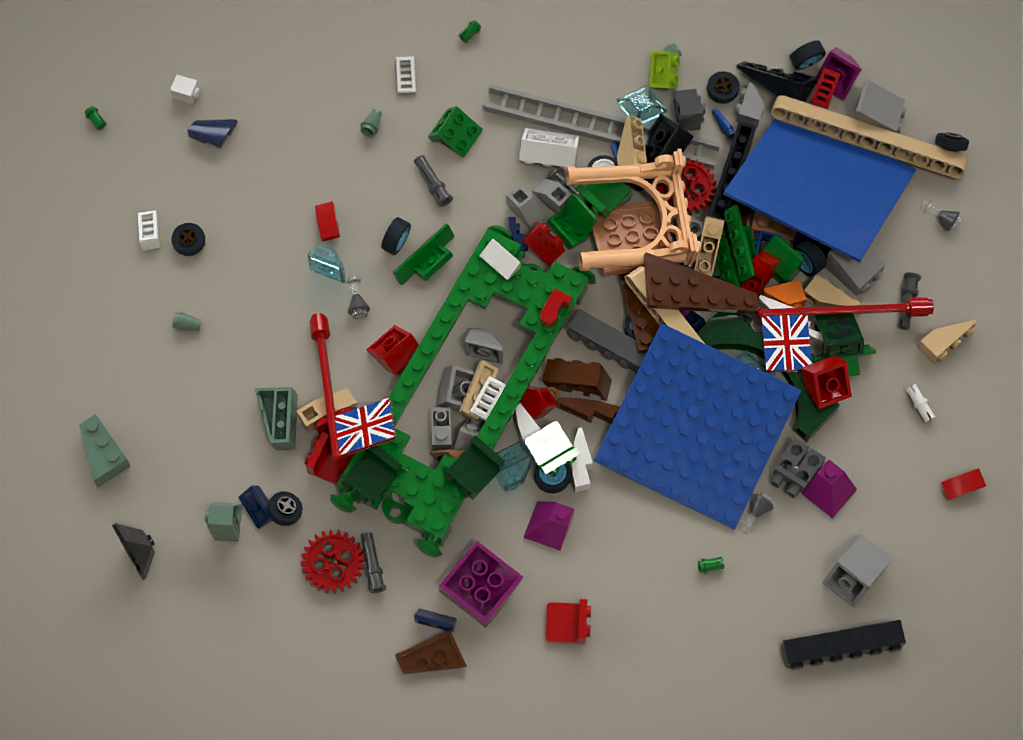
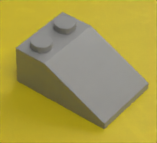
(455, 386)

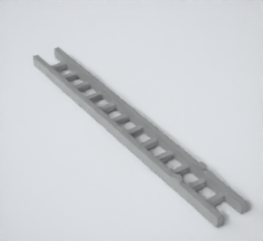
(572, 128)

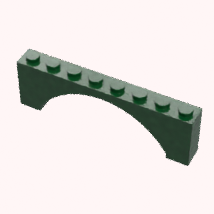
(730, 332)

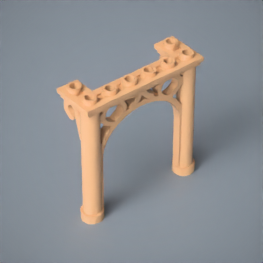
(665, 170)

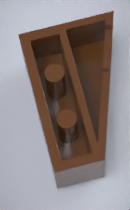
(577, 376)

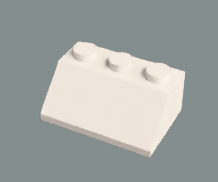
(548, 148)

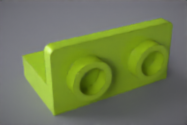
(664, 69)

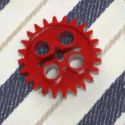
(701, 181)
(324, 576)

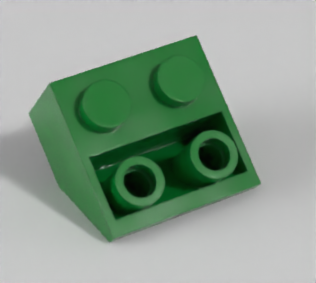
(790, 259)

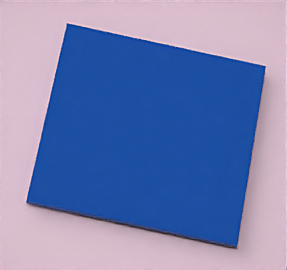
(820, 186)
(697, 426)

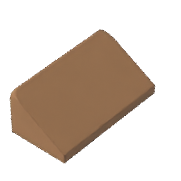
(438, 454)

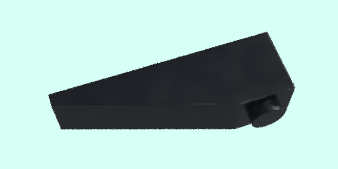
(779, 83)
(664, 140)
(137, 547)

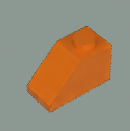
(787, 293)

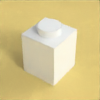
(185, 89)

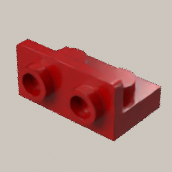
(544, 243)

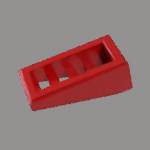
(834, 83)

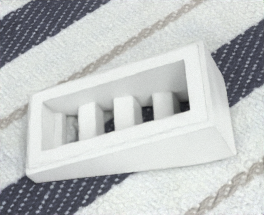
(405, 61)
(149, 241)
(489, 384)

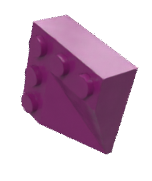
(480, 584)

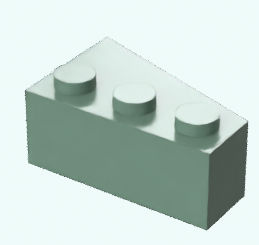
(279, 415)
(102, 451)
(224, 521)

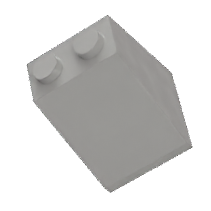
(880, 107)
(855, 274)
(857, 570)

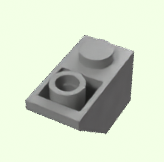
(752, 106)
(552, 194)
(524, 206)
(441, 428)
(467, 432)

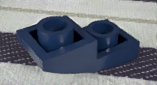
(514, 229)

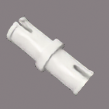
(920, 403)

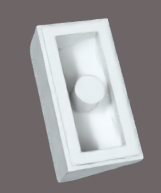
(500, 259)

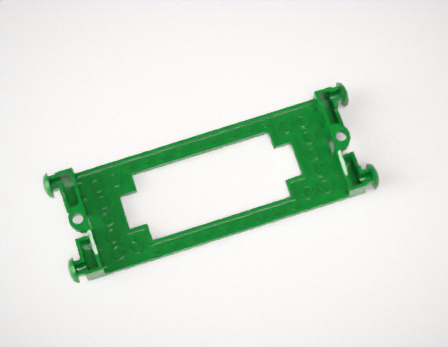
(429, 498)

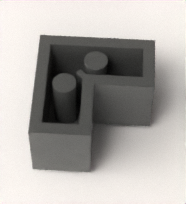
(689, 109)

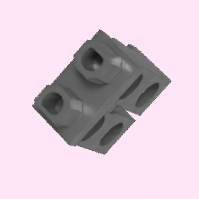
(792, 473)

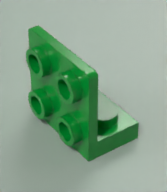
(456, 131)

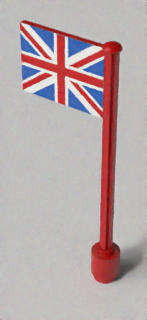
(787, 329)
(356, 428)

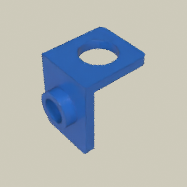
(763, 237)

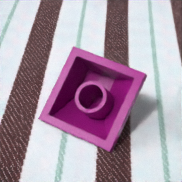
(845, 65)
(830, 489)
(549, 524)

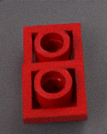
(327, 221)
(963, 484)

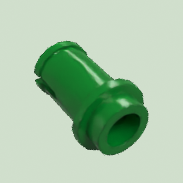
(473, 28)
(95, 117)
(710, 564)

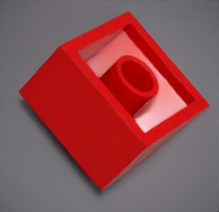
(394, 349)
(827, 381)

